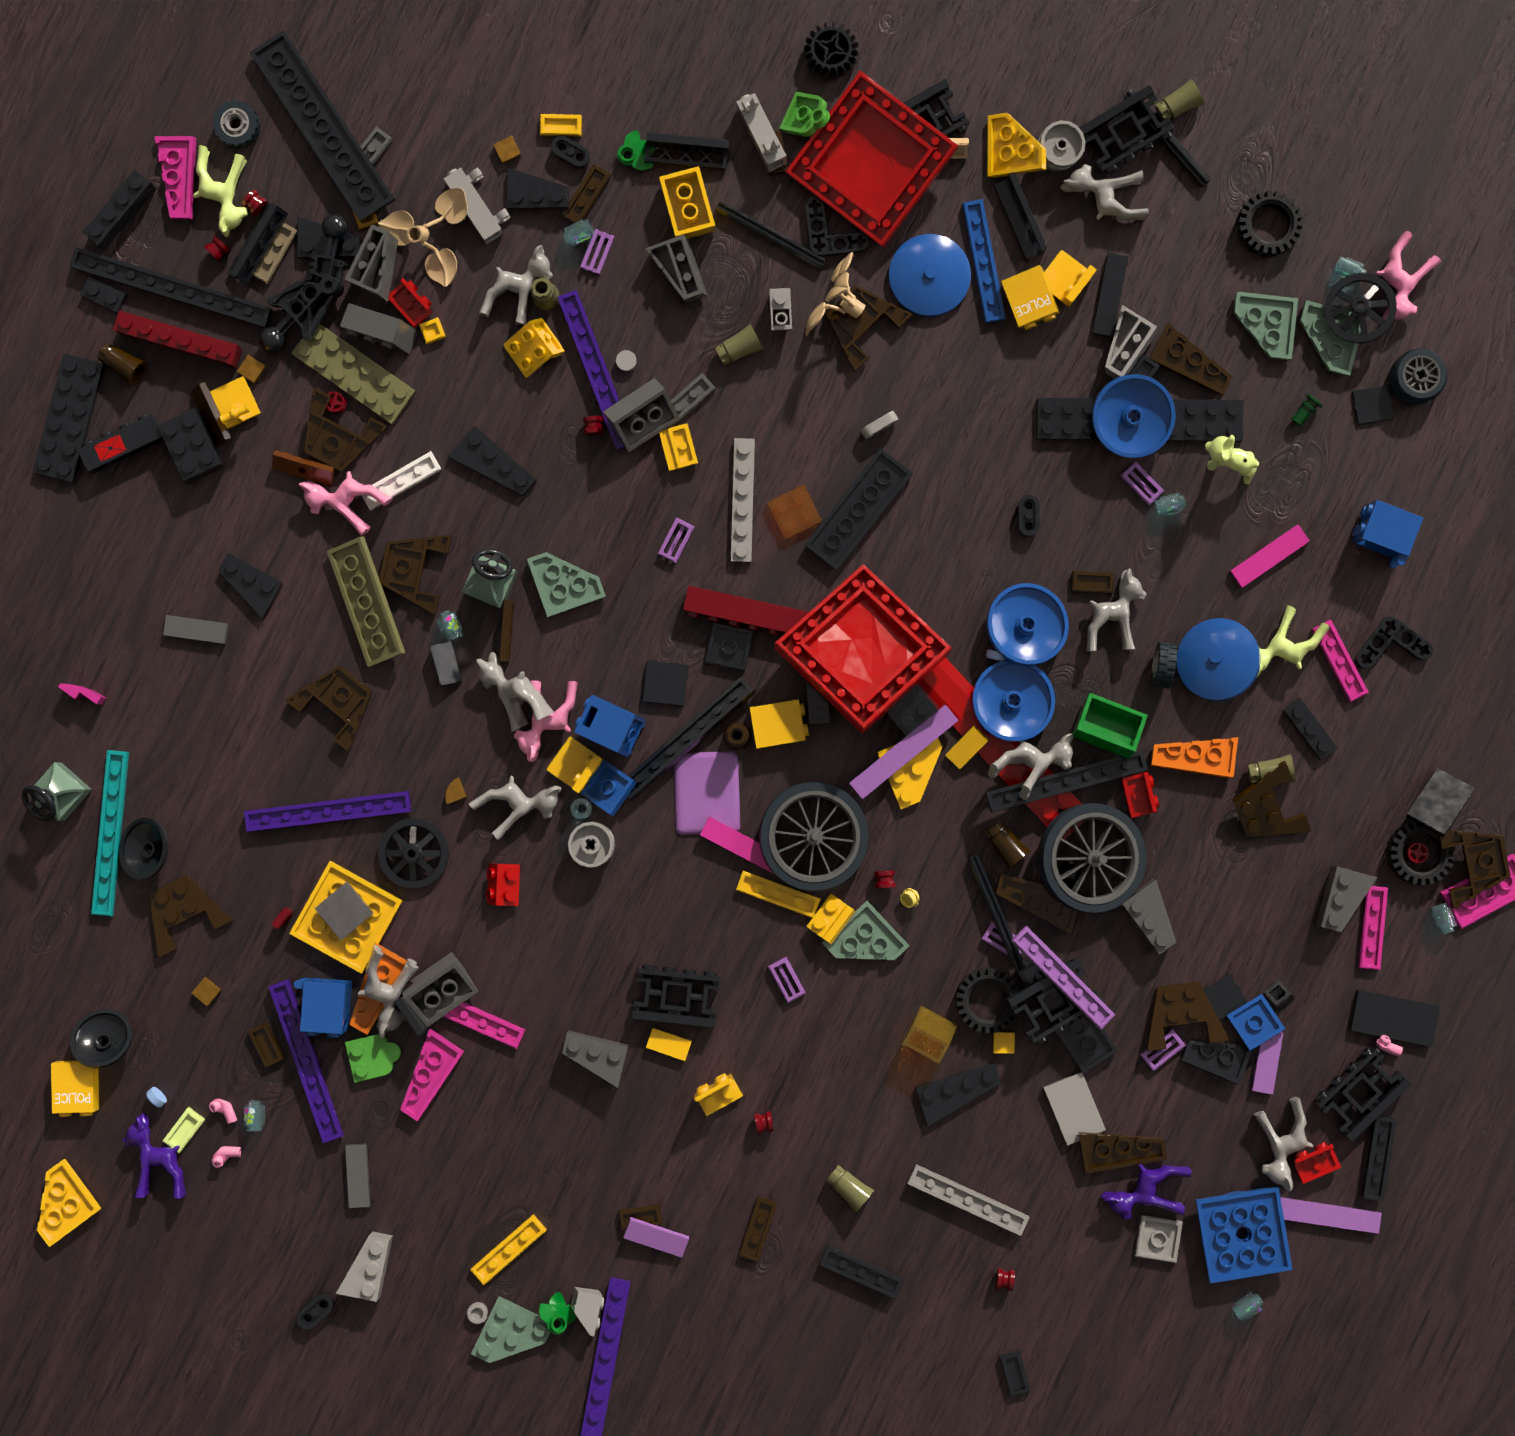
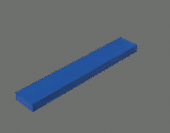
(983, 261)

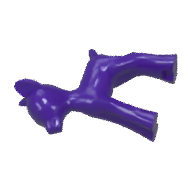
(139, 1135)
(1123, 1202)

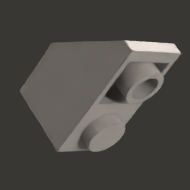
(780, 309)
(586, 1307)

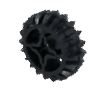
(823, 46)

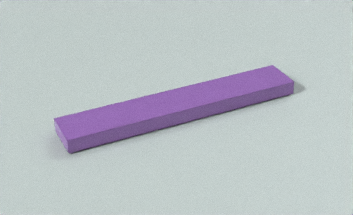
(903, 751)
(1062, 977)
(1331, 1215)

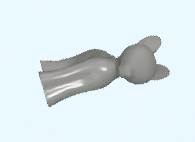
(1104, 192)
(537, 268)
(1129, 589)
(510, 690)
(1029, 755)
(544, 801)
(390, 1017)
(1282, 1146)

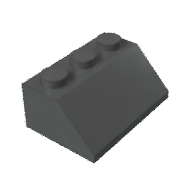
(641, 414)
(439, 989)

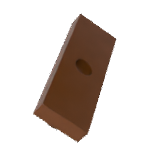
(303, 468)

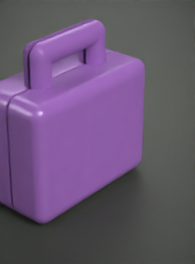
(704, 788)

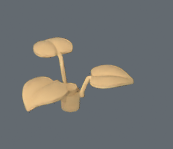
(442, 264)
(849, 303)

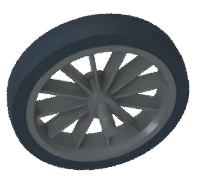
(813, 836)
(1092, 858)

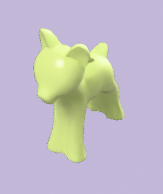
(230, 215)
(1224, 453)
(1285, 648)

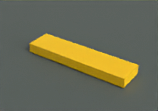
(778, 894)
(508, 1249)

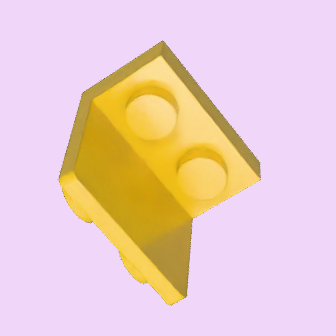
(1067, 277)
(533, 346)
(574, 764)
(718, 1094)

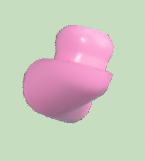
(1385, 1044)
(223, 1107)
(223, 1154)

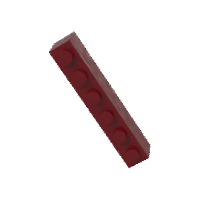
(177, 339)
(741, 610)

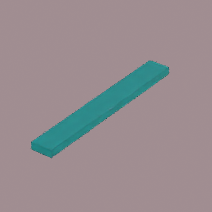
(110, 833)

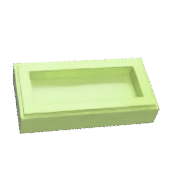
(184, 1129)

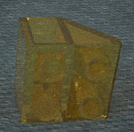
(929, 1034)

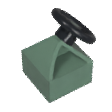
(489, 579)
(57, 792)

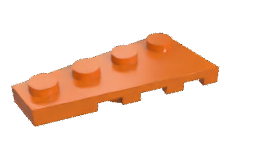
(1202, 757)
(366, 1009)

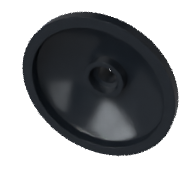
(143, 848)
(94, 1031)

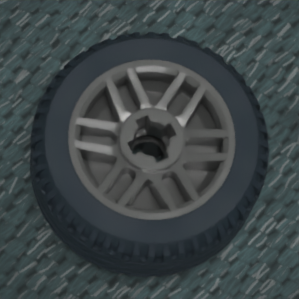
(1429, 370)

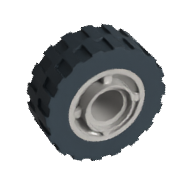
(245, 133)
(1164, 665)

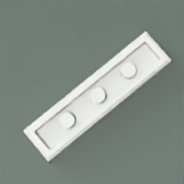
(405, 478)

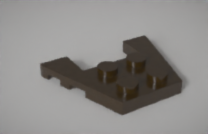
(849, 329)
(331, 441)
(404, 567)
(342, 695)
(1260, 810)
(1484, 862)
(178, 903)
(1180, 1006)

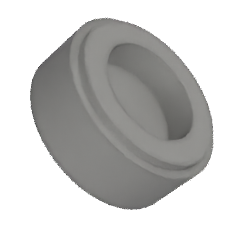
(626, 360)
(477, 1313)

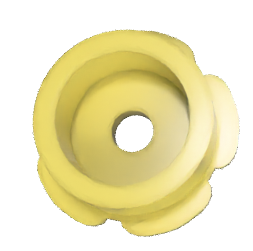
(909, 898)

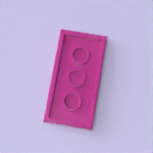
(1485, 901)

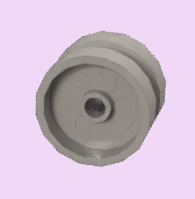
(1071, 145)
(582, 852)

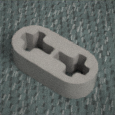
(879, 425)

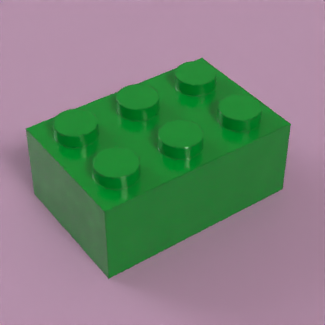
(1109, 725)

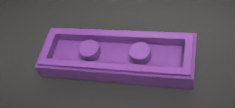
(1267, 1065)
(656, 1237)

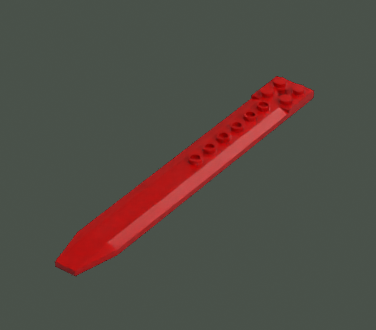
(950, 688)

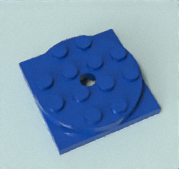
(1261, 1251)

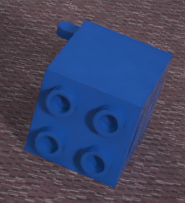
(1387, 531)
(609, 725)
(325, 1006)

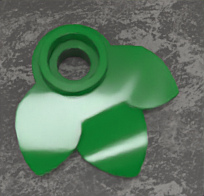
(636, 148)
(556, 1310)

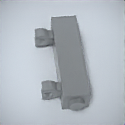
(761, 132)
(478, 213)

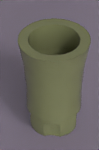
(1180, 101)
(546, 300)
(739, 345)
(1257, 771)
(849, 1187)

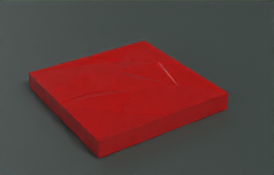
(872, 159)
(862, 648)

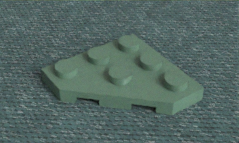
(1268, 321)
(1334, 352)
(563, 584)
(867, 937)
(509, 1332)

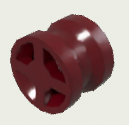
(254, 202)
(217, 248)
(334, 402)
(593, 425)
(1420, 852)
(884, 879)
(764, 1122)
(1005, 1279)

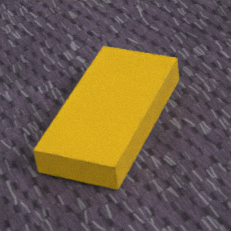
(561, 125)
(967, 747)
(668, 1044)

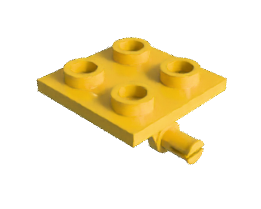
(235, 402)

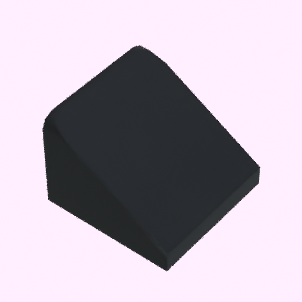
(1071, 879)
(1279, 995)

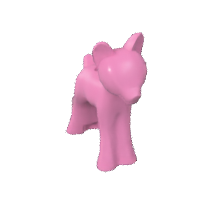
(1401, 279)
(317, 496)
(530, 740)

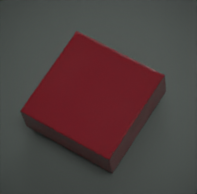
(282, 918)

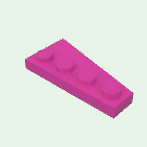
(178, 170)
(433, 1068)

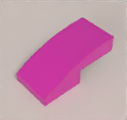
(78, 691)

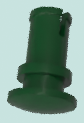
(1307, 408)

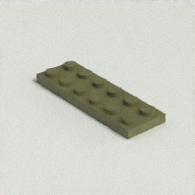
(355, 373)
(365, 601)

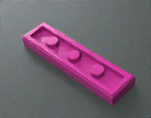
(1269, 556)
(1341, 664)
(734, 842)
(1373, 928)
(487, 1024)

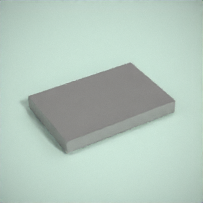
(1074, 1107)

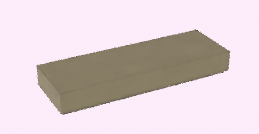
(275, 253)

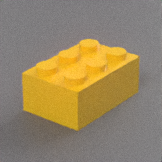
(687, 203)

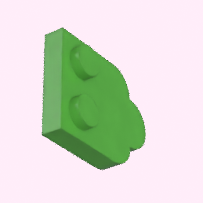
(805, 115)
(371, 1056)

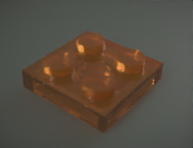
(794, 511)

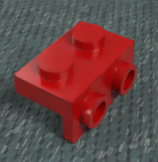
(409, 303)
(1139, 794)
(503, 884)
(1316, 1163)

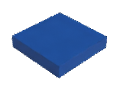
(608, 787)
(1255, 1022)

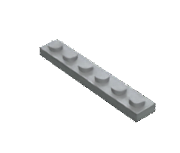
(742, 500)
(968, 1199)

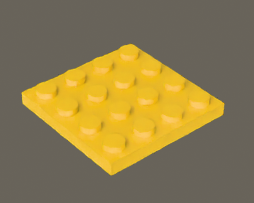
(358, 945)

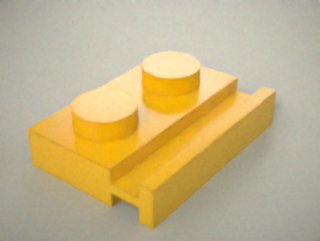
(678, 447)
(831, 919)

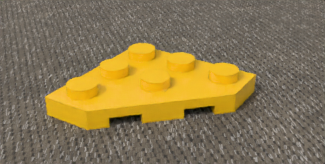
(1012, 148)
(912, 778)
(64, 1203)

